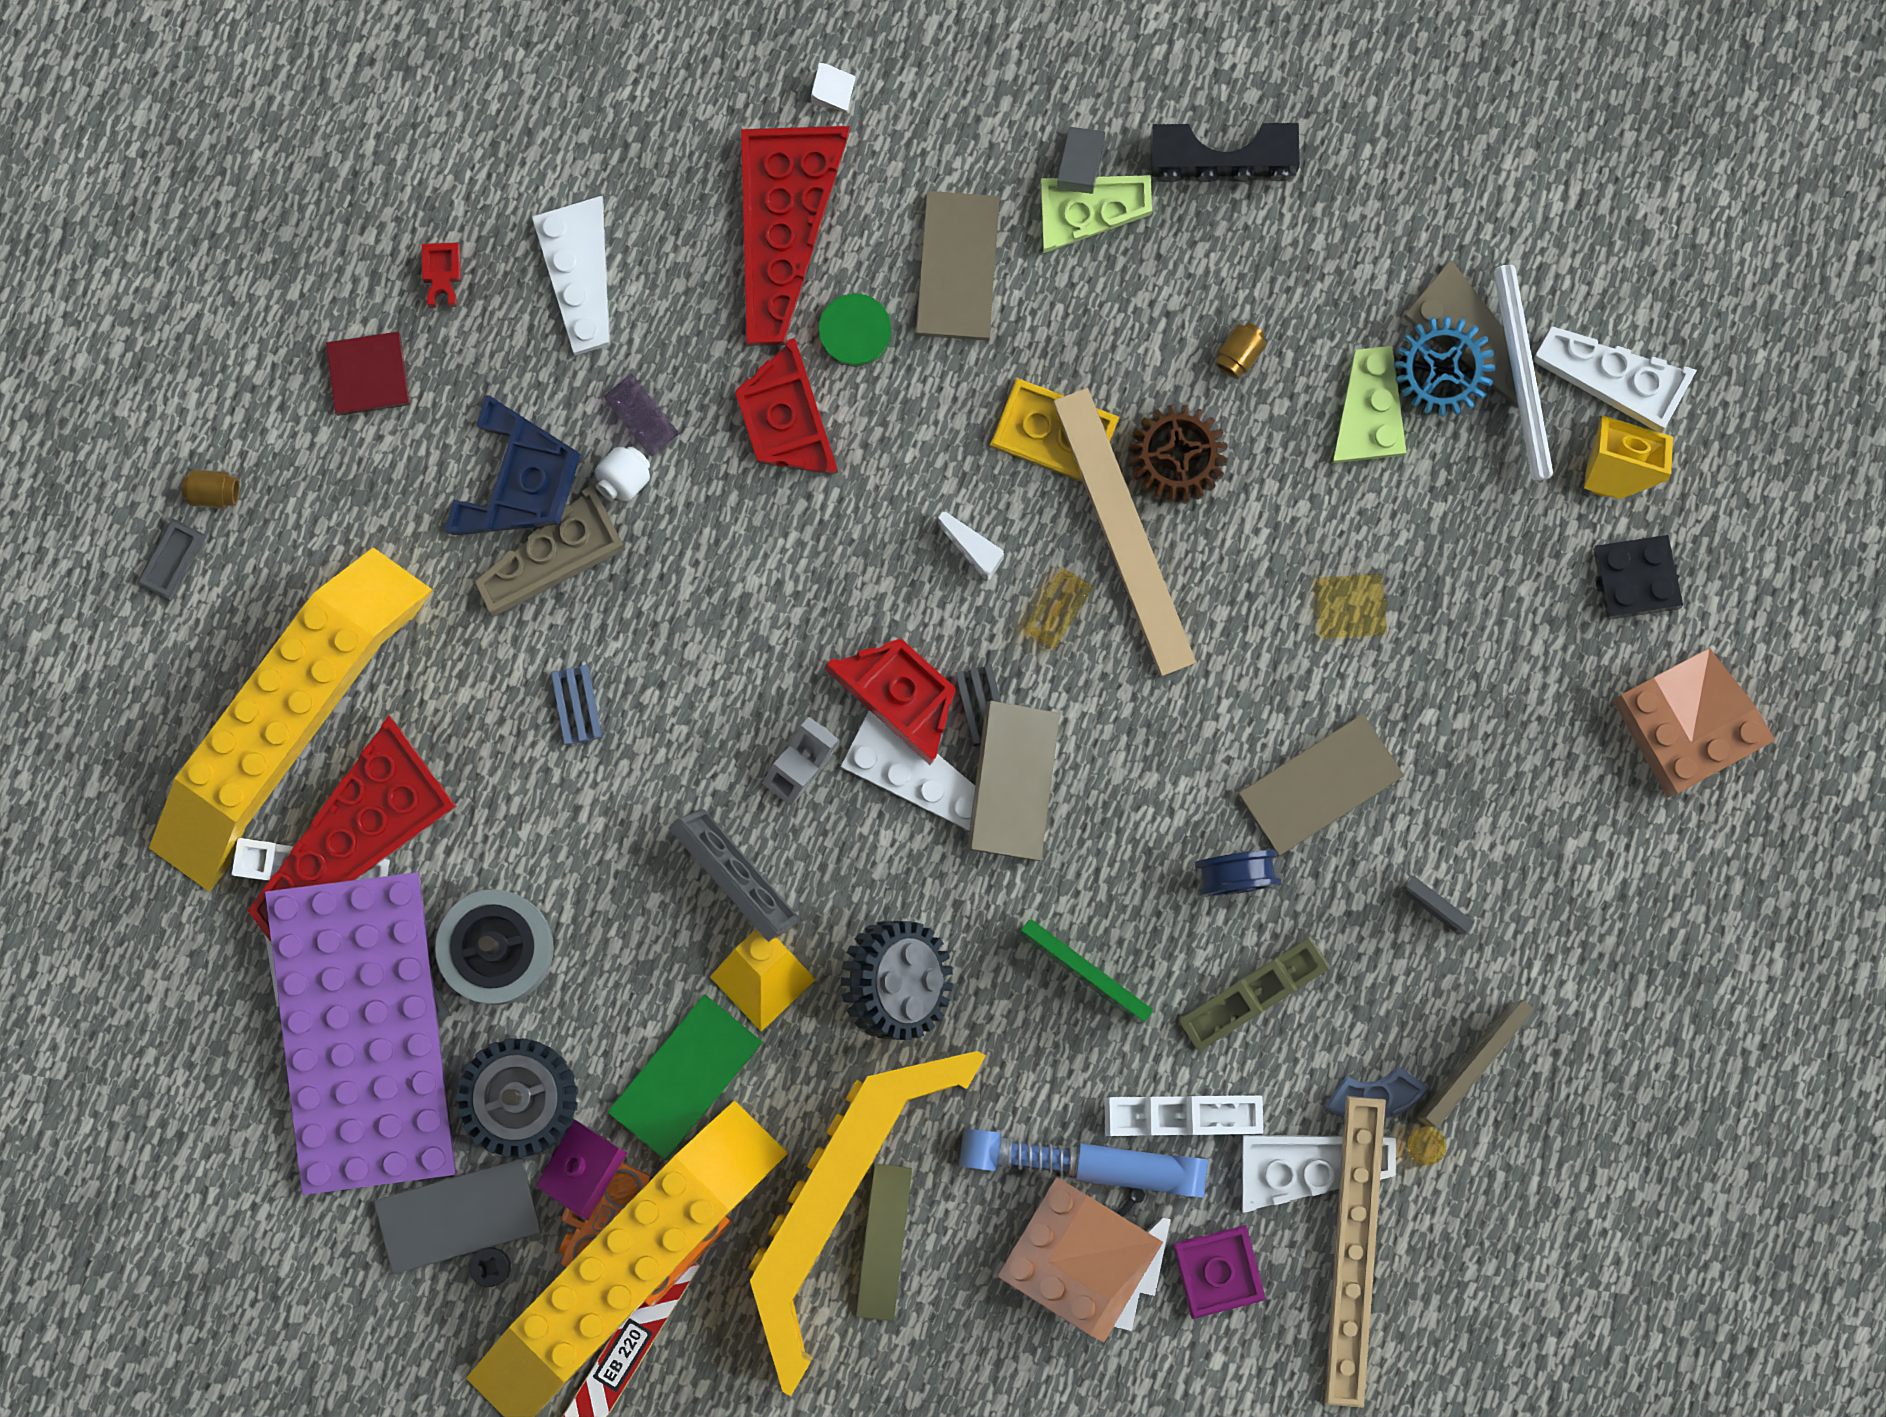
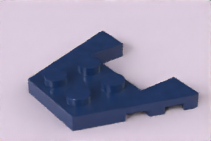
(530, 482)

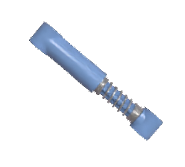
(1088, 1163)

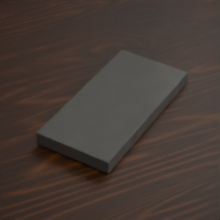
(735, 874)
(457, 1216)

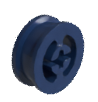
(1238, 873)

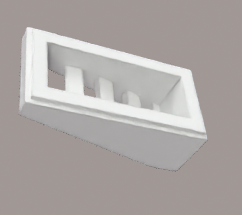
(979, 551)

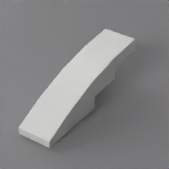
(1183, 1115)

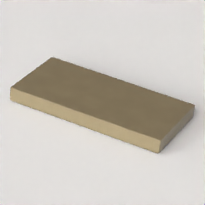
(958, 265)
(1013, 781)
(1320, 785)
(1474, 1064)

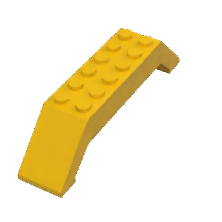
(281, 712)
(827, 1193)
(626, 1263)

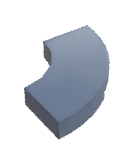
(1398, 1090)

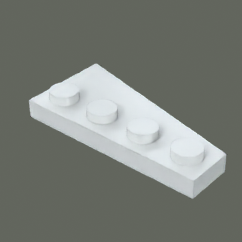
(576, 262)
(1626, 381)
(893, 766)
(1296, 1167)

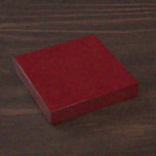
(368, 373)

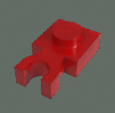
(441, 267)

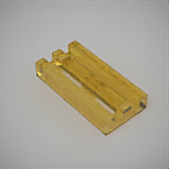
(1074, 582)

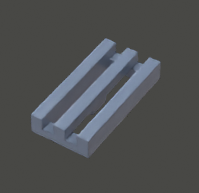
(570, 674)

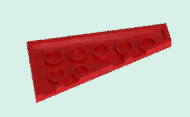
(365, 820)

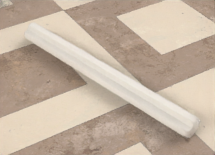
(1523, 372)

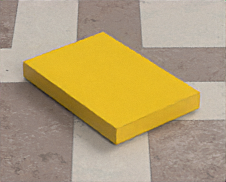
(1033, 431)

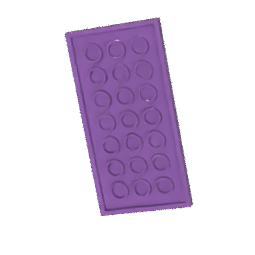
(360, 1033)

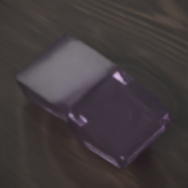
(641, 414)

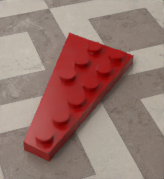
(784, 201)

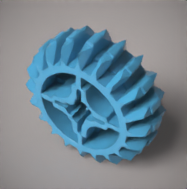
(1420, 347)

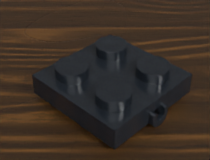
(1637, 577)

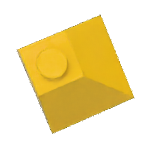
(1627, 459)
(762, 978)

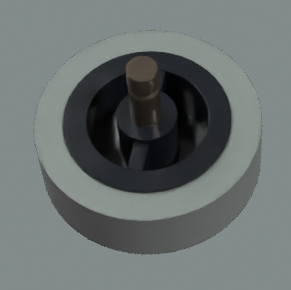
(494, 947)

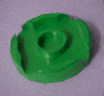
(855, 329)

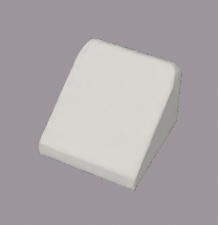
(832, 88)

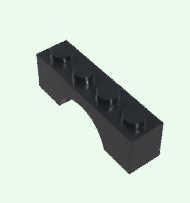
(1179, 154)

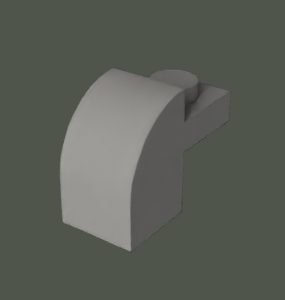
(801, 761)

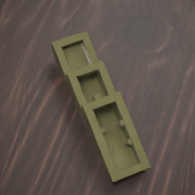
(1254, 994)

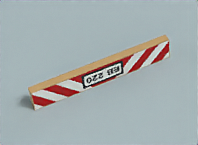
(625, 1353)

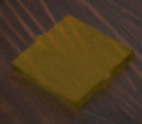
(1351, 606)

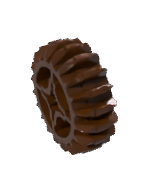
(1162, 456)

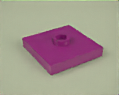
(581, 1169)
(1219, 1271)

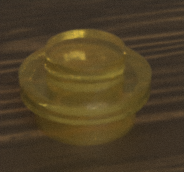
(1427, 1146)

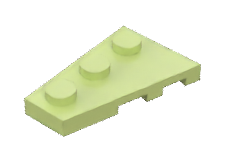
(1078, 215)
(1372, 410)

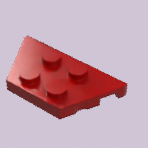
(784, 415)
(899, 692)

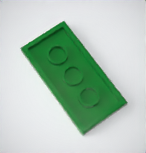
(1085, 971)
(685, 1077)

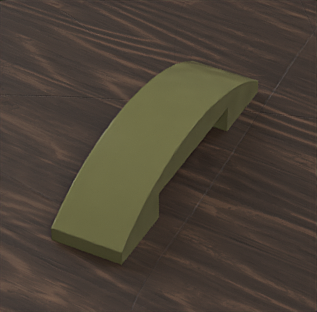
(884, 1242)

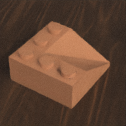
(1692, 722)
(1080, 1259)

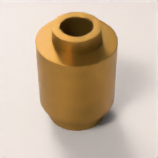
(1241, 350)
(210, 489)

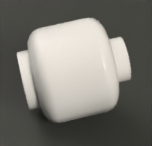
(622, 474)

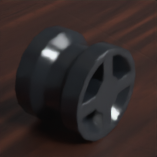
(500, 1264)

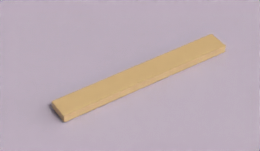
(1124, 532)
(1354, 1251)

